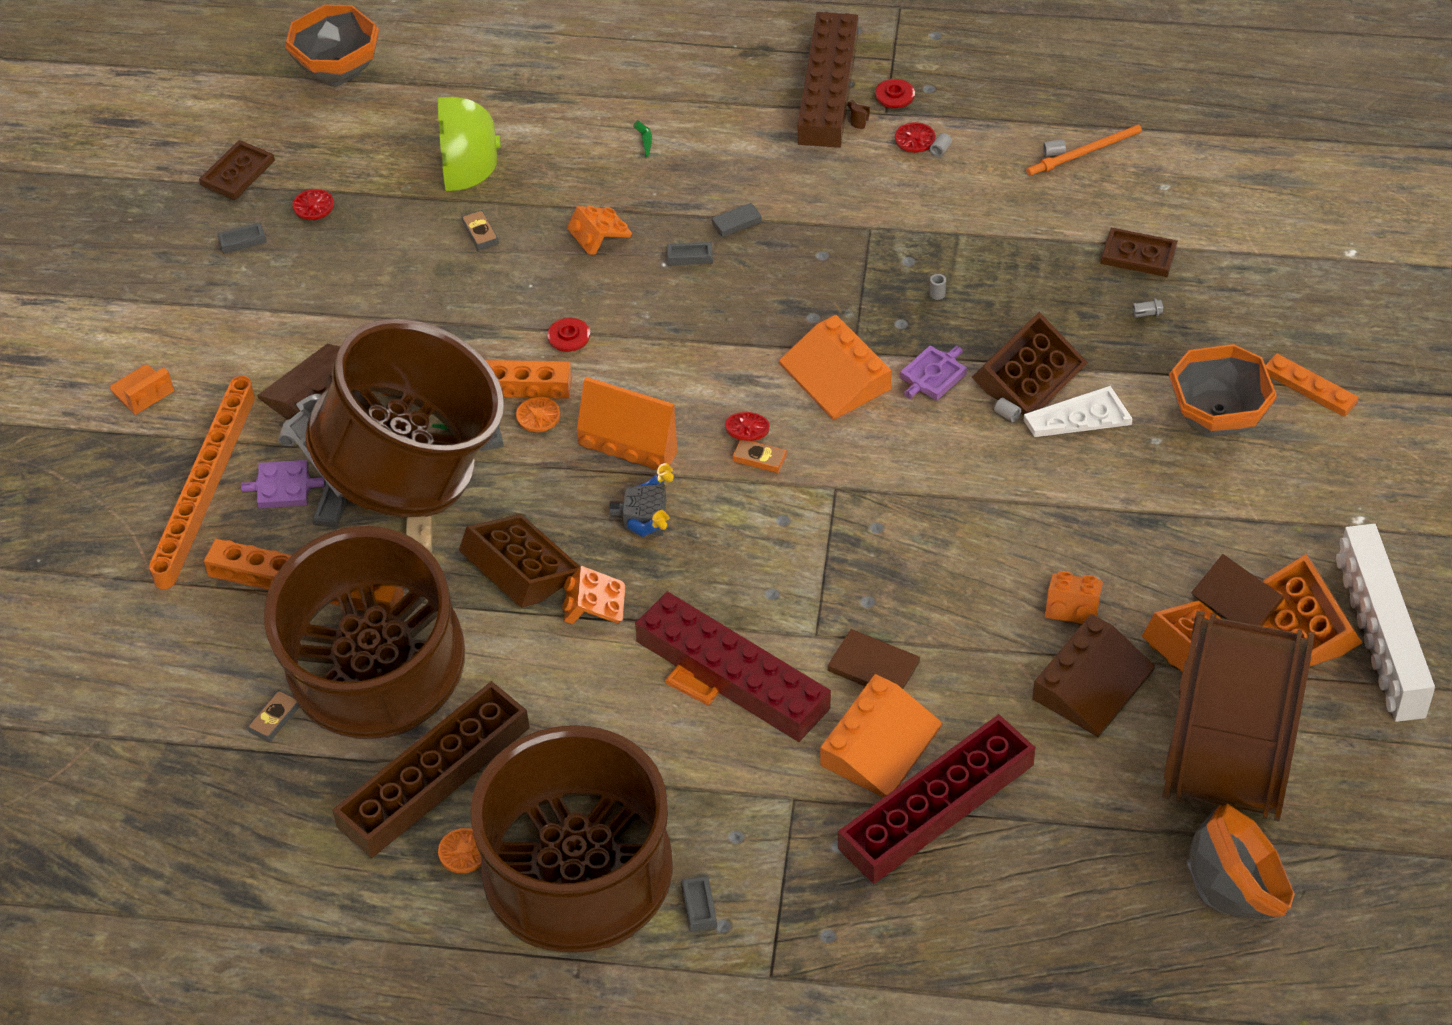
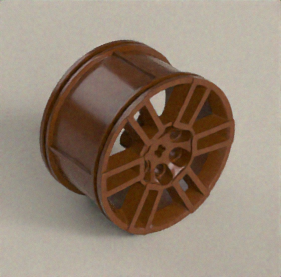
(385, 454)
(387, 694)
(1238, 715)
(542, 900)

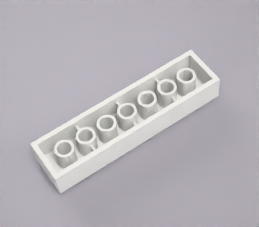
(1385, 623)

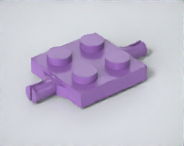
(933, 372)
(282, 484)

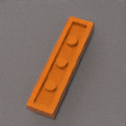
(1311, 385)

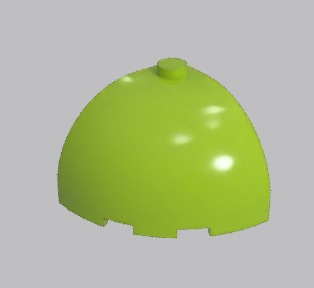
(466, 142)

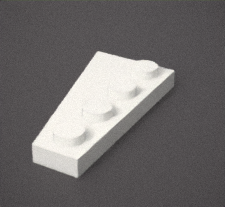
(1083, 413)

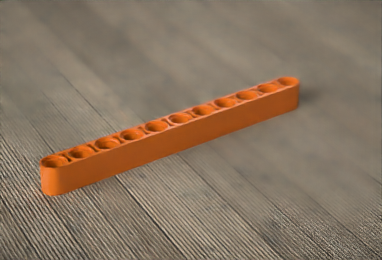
(202, 483)

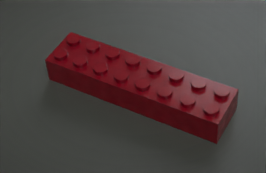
(733, 666)
(936, 798)

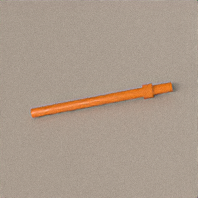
(1049, 163)

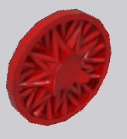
(894, 93)
(915, 137)
(313, 204)
(568, 334)
(747, 426)

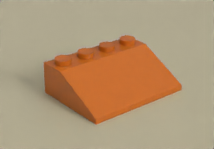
(836, 368)
(626, 424)
(1311, 608)
(1172, 631)
(879, 737)

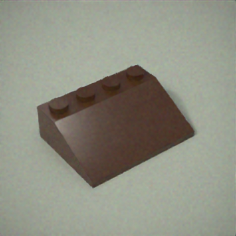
(1030, 366)
(304, 380)
(517, 558)
(1092, 676)

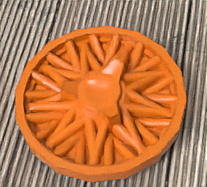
(538, 414)
(459, 851)

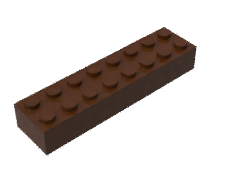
(828, 80)
(431, 769)

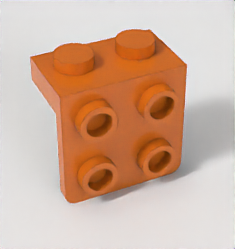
(592, 224)
(143, 388)
(593, 594)
(1073, 597)

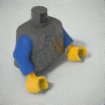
(645, 505)

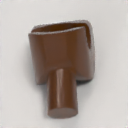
(859, 114)

